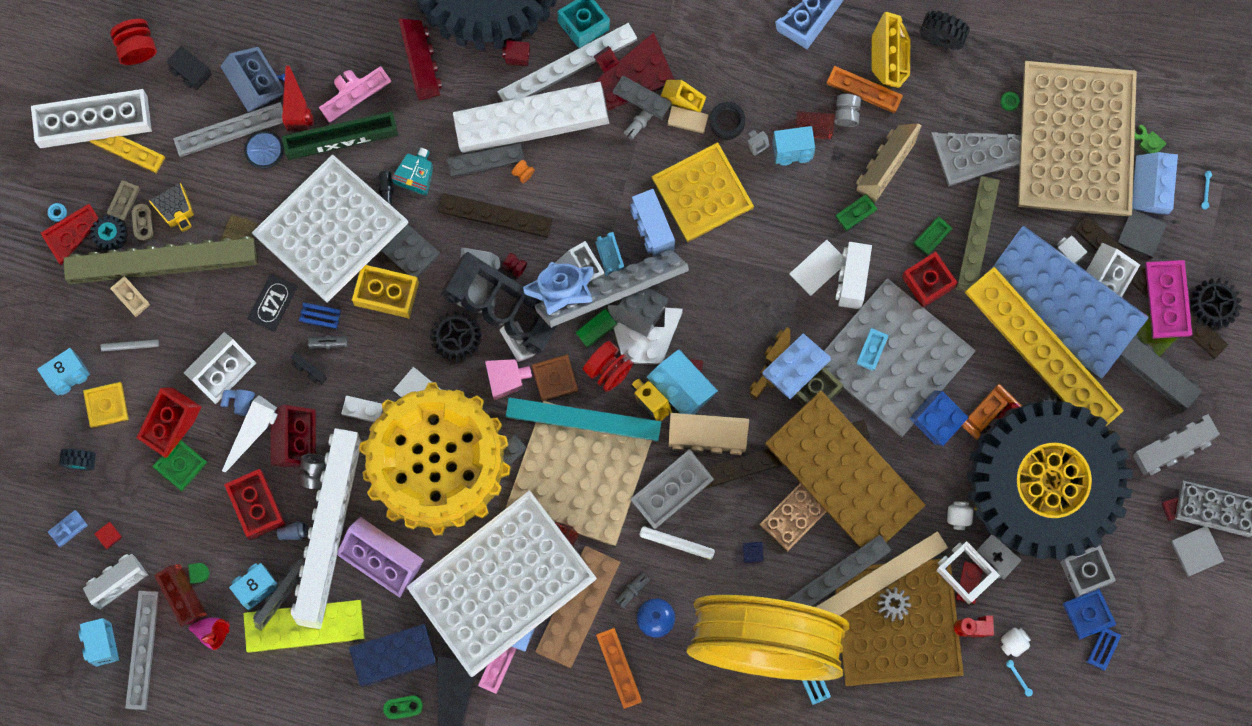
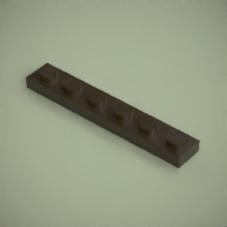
(495, 215)

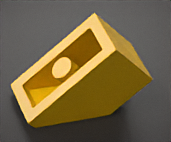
(683, 95)

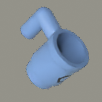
(242, 401)

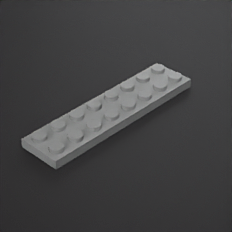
(619, 285)

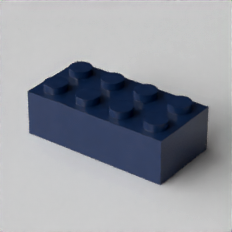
(393, 655)

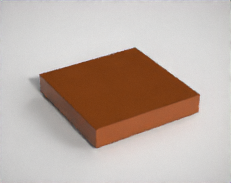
(554, 378)

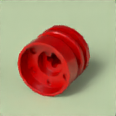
(133, 41)
(611, 369)

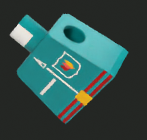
(414, 172)

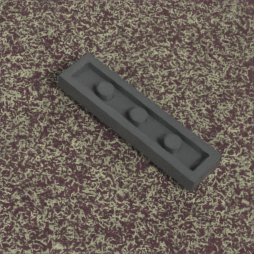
(485, 160)
(275, 600)

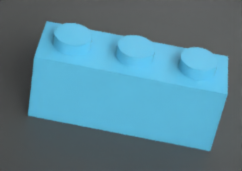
(682, 383)

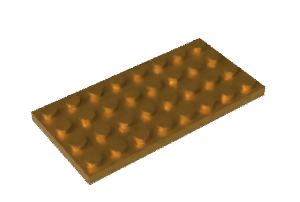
(844, 472)

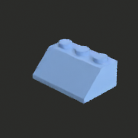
(1154, 183)

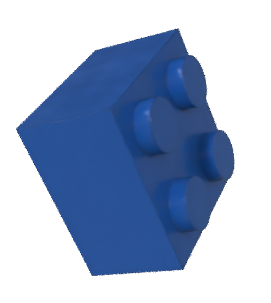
(938, 417)

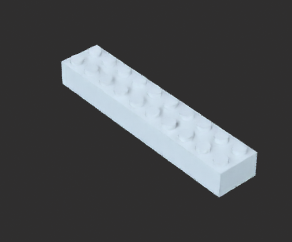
(327, 529)

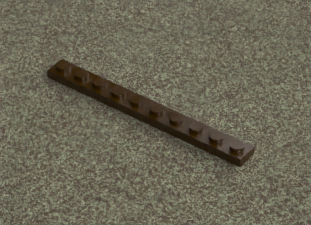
(1201, 334)
(756, 462)

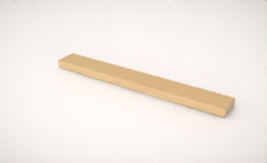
(885, 575)

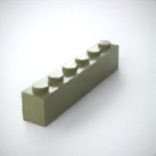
(977, 233)

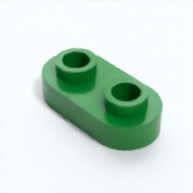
(403, 707)

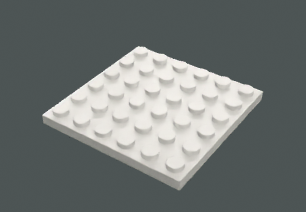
(330, 228)

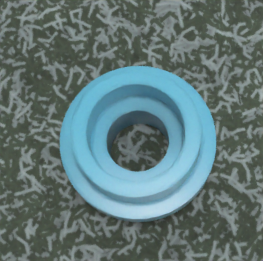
(55, 207)

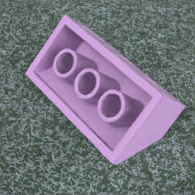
(379, 556)

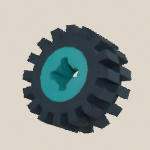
(115, 235)
(77, 459)

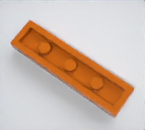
(864, 89)
(619, 668)

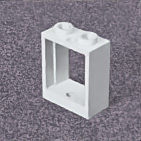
(979, 560)

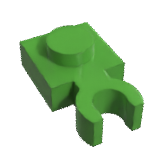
(1150, 142)

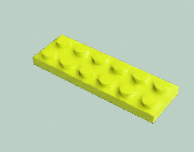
(340, 624)

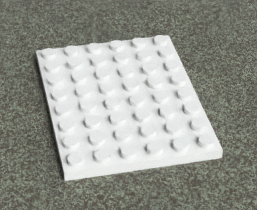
(501, 583)

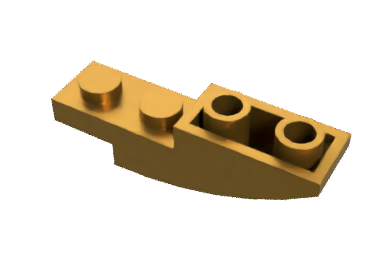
(771, 354)

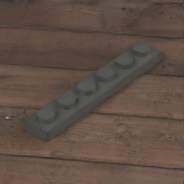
(842, 572)

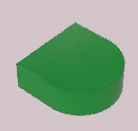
(198, 573)

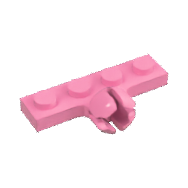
(353, 92)

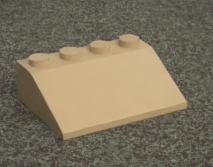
(888, 160)
(708, 433)

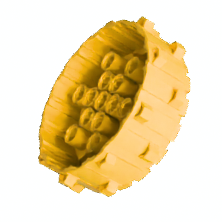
(411, 419)

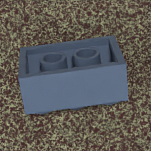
(252, 78)

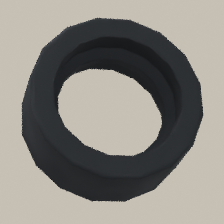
(727, 106)

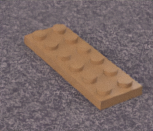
(573, 620)

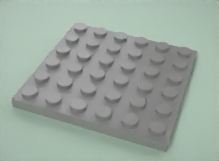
(914, 362)

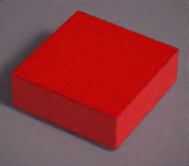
(108, 535)

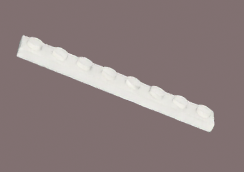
(567, 65)

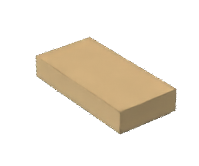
(688, 119)

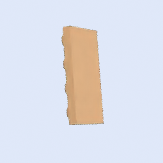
(793, 517)

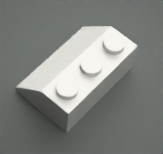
(1113, 268)
(219, 367)
(114, 581)

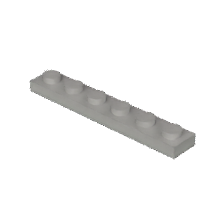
(229, 130)
(142, 650)

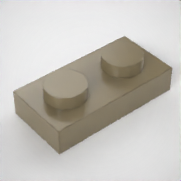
(123, 200)

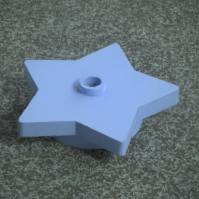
(561, 286)

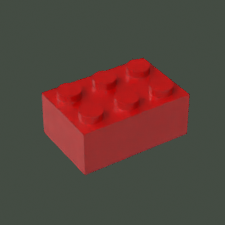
(254, 504)

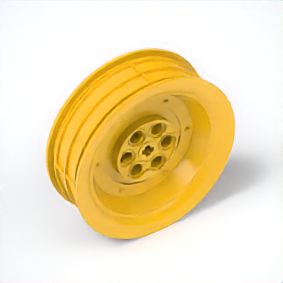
(768, 637)

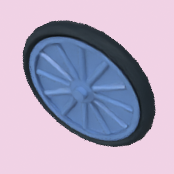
(264, 149)

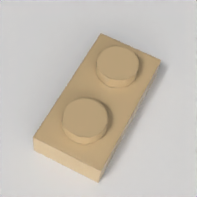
(130, 296)

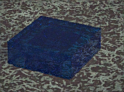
(753, 552)

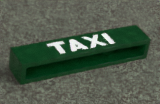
(340, 135)

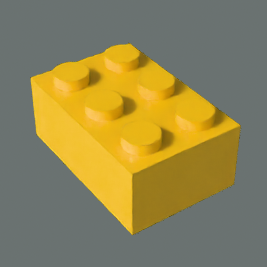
(385, 291)

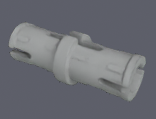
(639, 122)

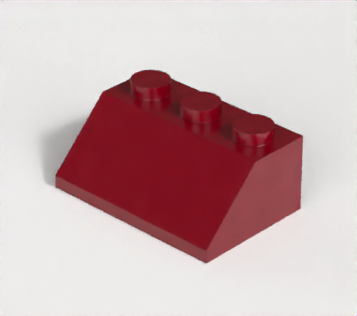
(292, 435)

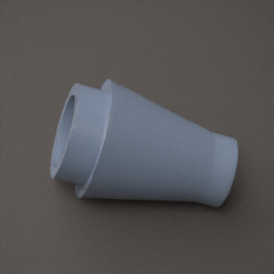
(294, 531)

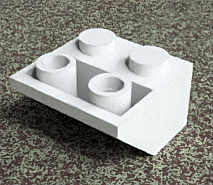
(581, 257)

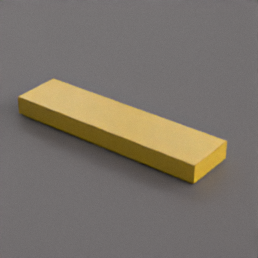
(132, 152)

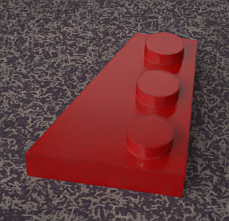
(70, 232)

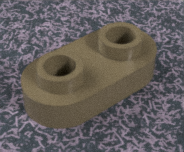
(142, 223)

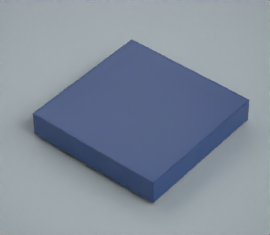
(1089, 614)

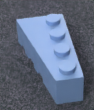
(807, 20)

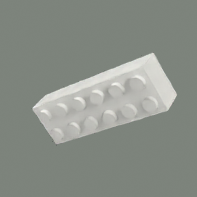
(91, 118)

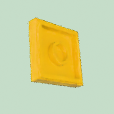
(105, 405)

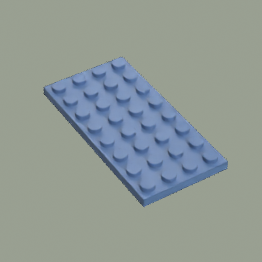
(1070, 301)

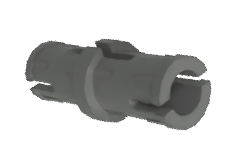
(328, 342)
(632, 590)

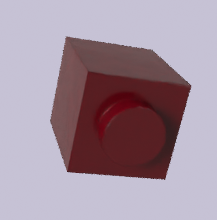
(516, 53)

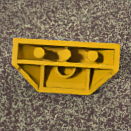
(891, 51)

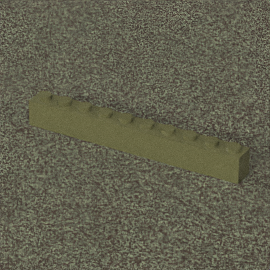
(160, 261)

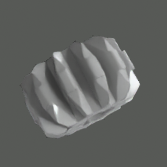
(896, 598)

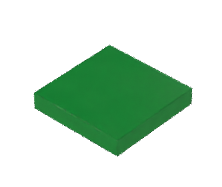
(180, 465)

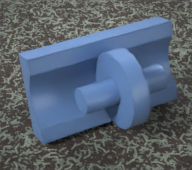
(67, 528)

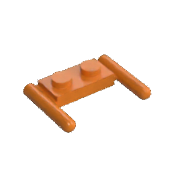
(987, 410)

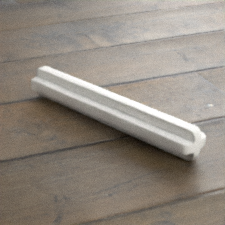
(677, 543)

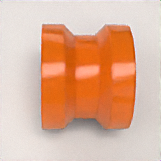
(523, 171)

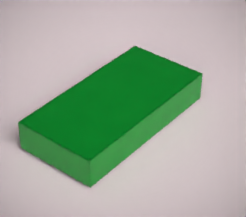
(932, 236)
(596, 328)

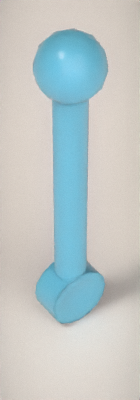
(1205, 204)
(1028, 692)

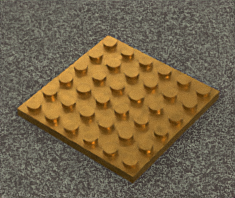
(909, 648)

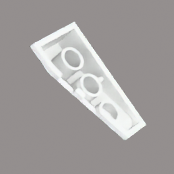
(257, 420)

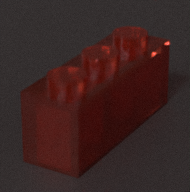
(180, 595)

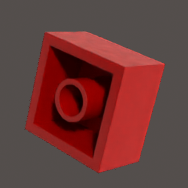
(929, 279)

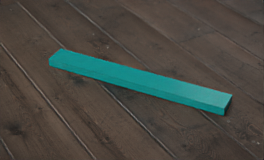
(583, 419)

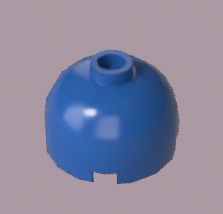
(655, 618)

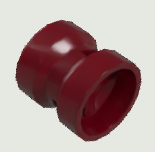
(514, 265)

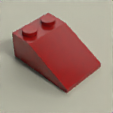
(295, 113)
(168, 420)

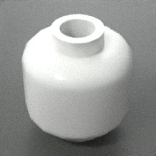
(960, 515)
(1015, 642)

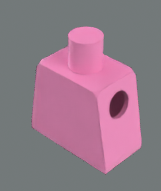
(506, 377)

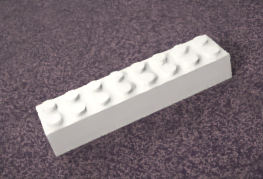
(531, 118)

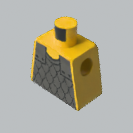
(174, 207)
(651, 400)

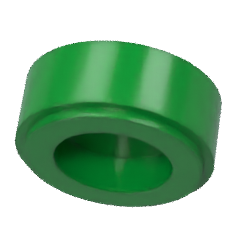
(1009, 101)

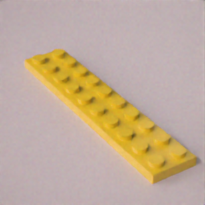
(1040, 346)

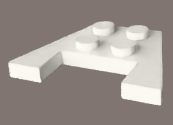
(649, 349)

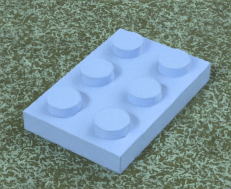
(796, 366)

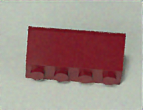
(419, 58)

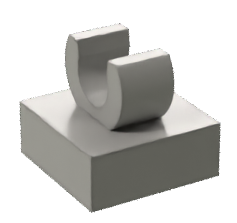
(758, 142)

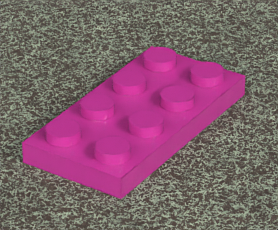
(1168, 299)

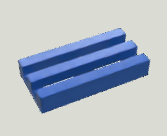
(323, 309)
(1097, 663)

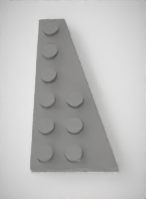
(975, 154)

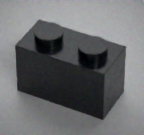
(188, 68)

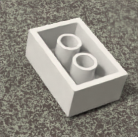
(853, 275)

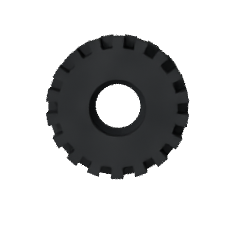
(944, 30)

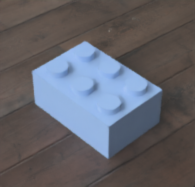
(652, 223)

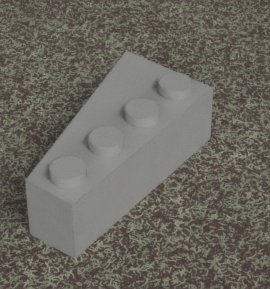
(1176, 445)

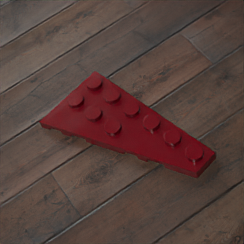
(642, 65)

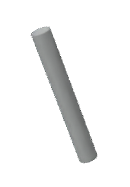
(129, 345)

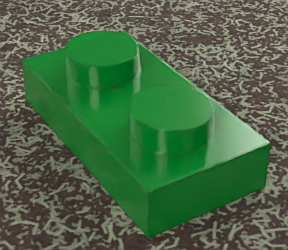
(856, 213)

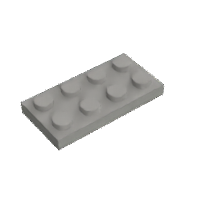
(672, 489)

